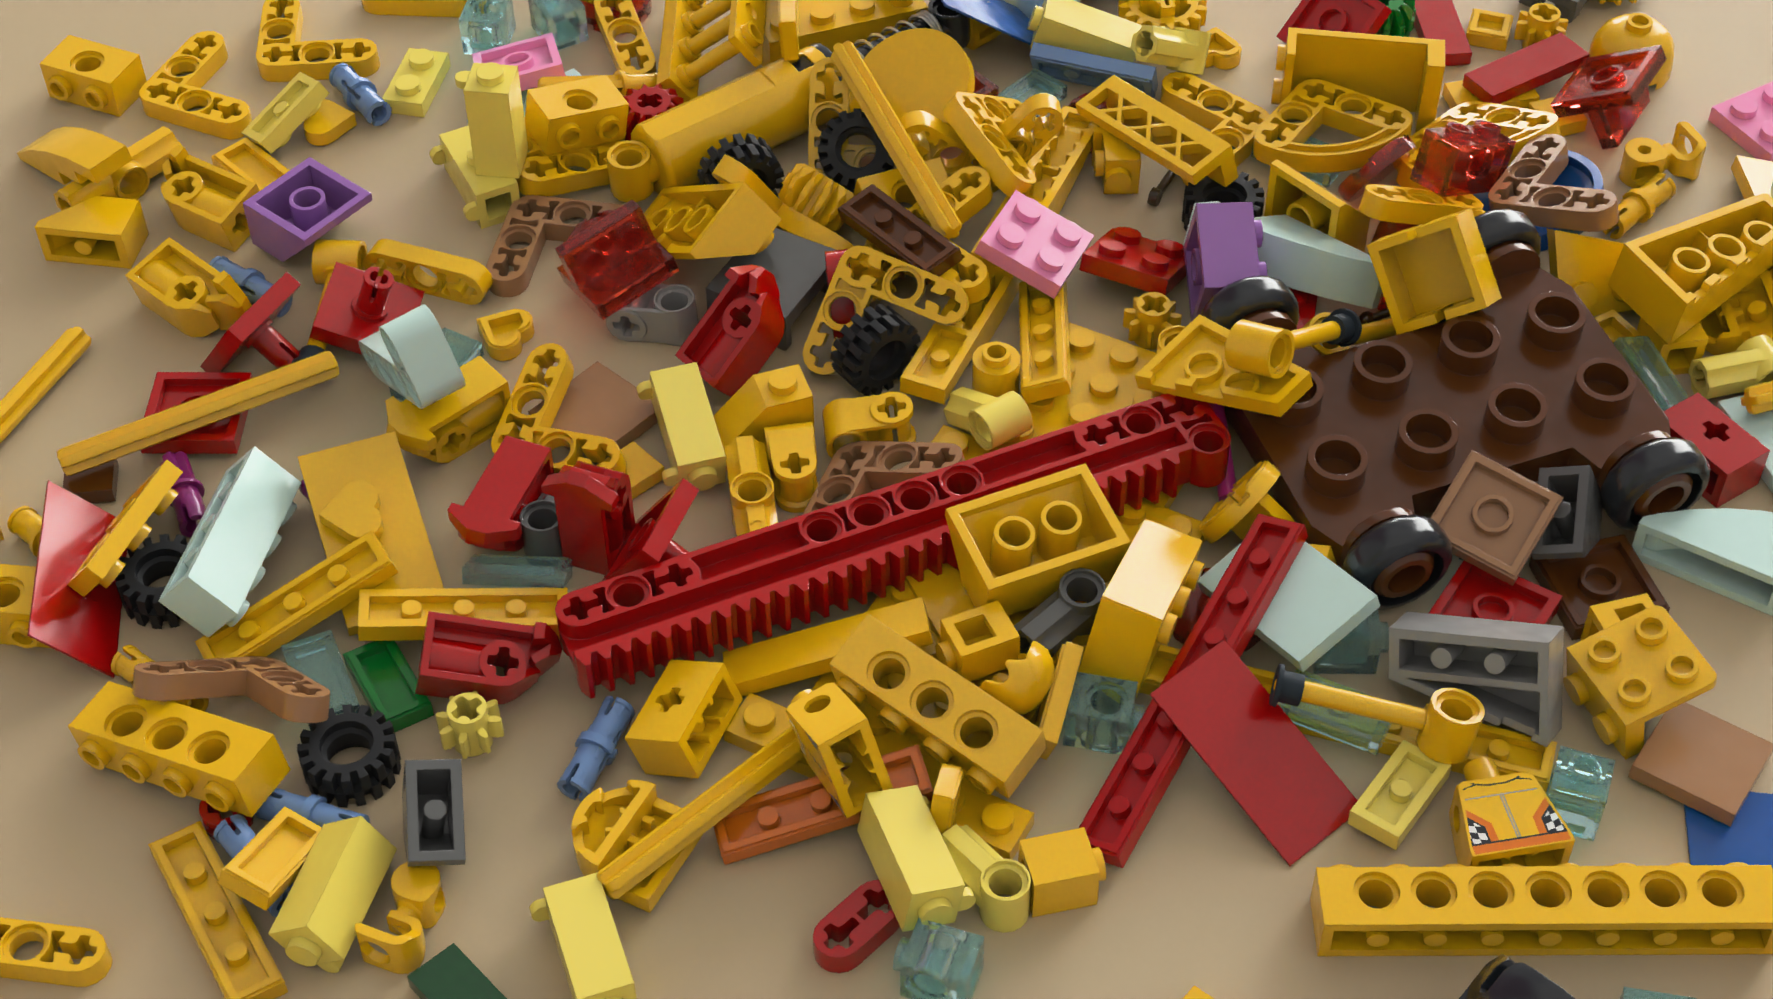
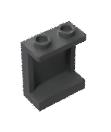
(797, 270)

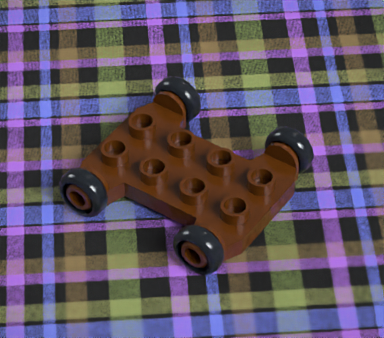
(1401, 413)

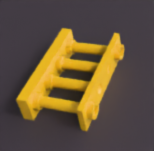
(686, 39)

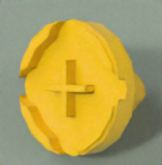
(1244, 504)

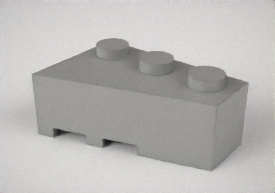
(1502, 663)

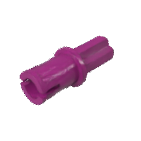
(189, 502)

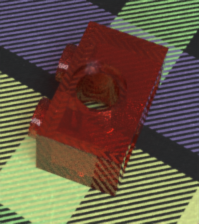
(1462, 158)

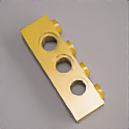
(879, 650)
(180, 749)

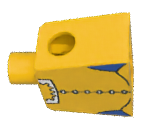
(831, 724)

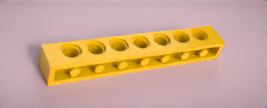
(1643, 910)

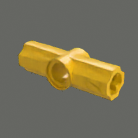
(131, 179)
(750, 485)

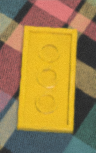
(403, 534)

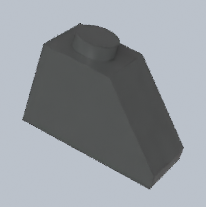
(1579, 518)
(433, 812)

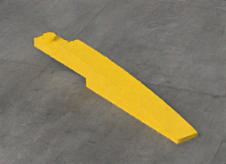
(950, 348)

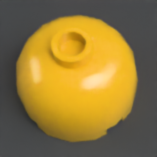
(1635, 32)

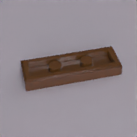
(899, 232)

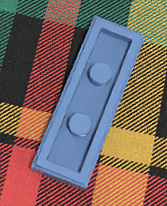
(1091, 68)

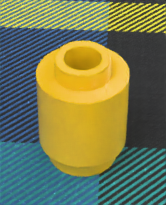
(995, 369)

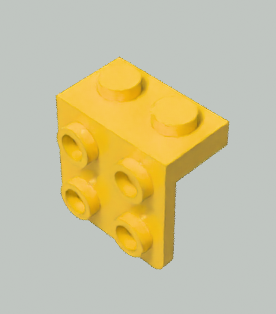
(1635, 675)

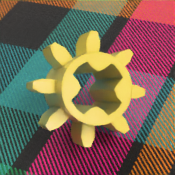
(470, 724)

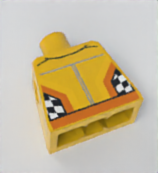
(1506, 820)

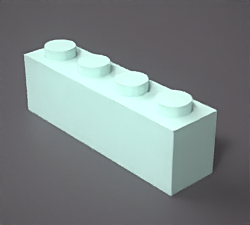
(231, 544)

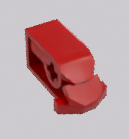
(737, 330)
(504, 489)
(591, 513)
(463, 653)

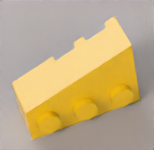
(1142, 603)

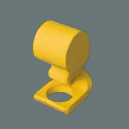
(1647, 157)
(418, 907)

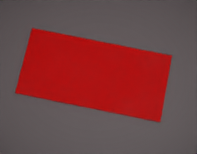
(59, 615)
(1256, 752)

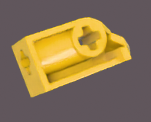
(207, 199)
(187, 290)
(454, 422)

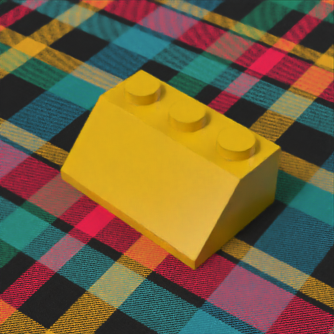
(1030, 535)

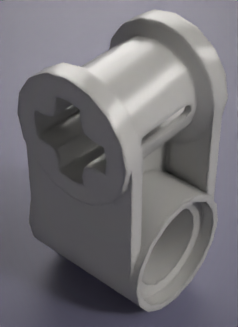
(659, 316)

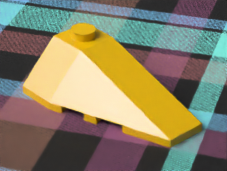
(711, 221)

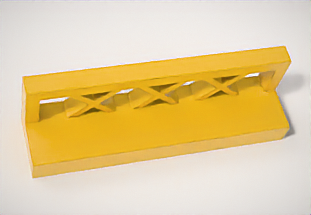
(1159, 132)

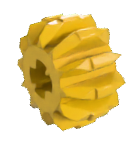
(814, 195)

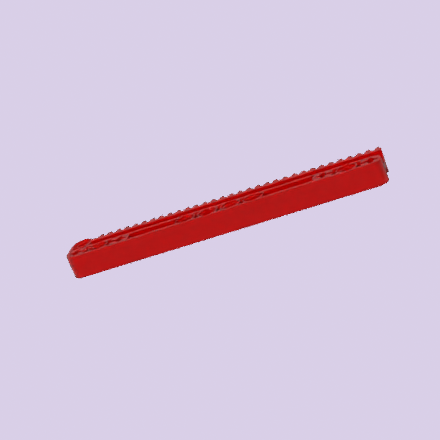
(867, 542)

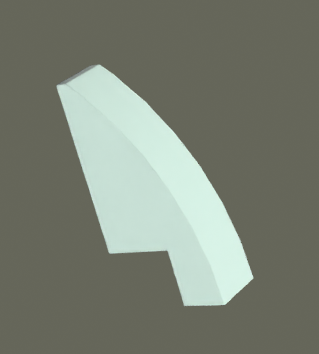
(1315, 262)
(1713, 549)

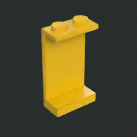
(1380, 66)

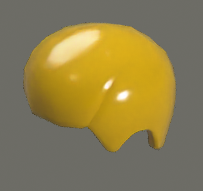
(1027, 680)

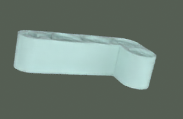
(413, 357)

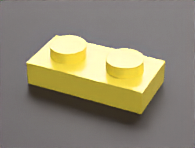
(417, 81)
(278, 120)
(1398, 795)

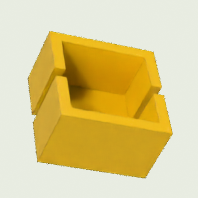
(1432, 268)

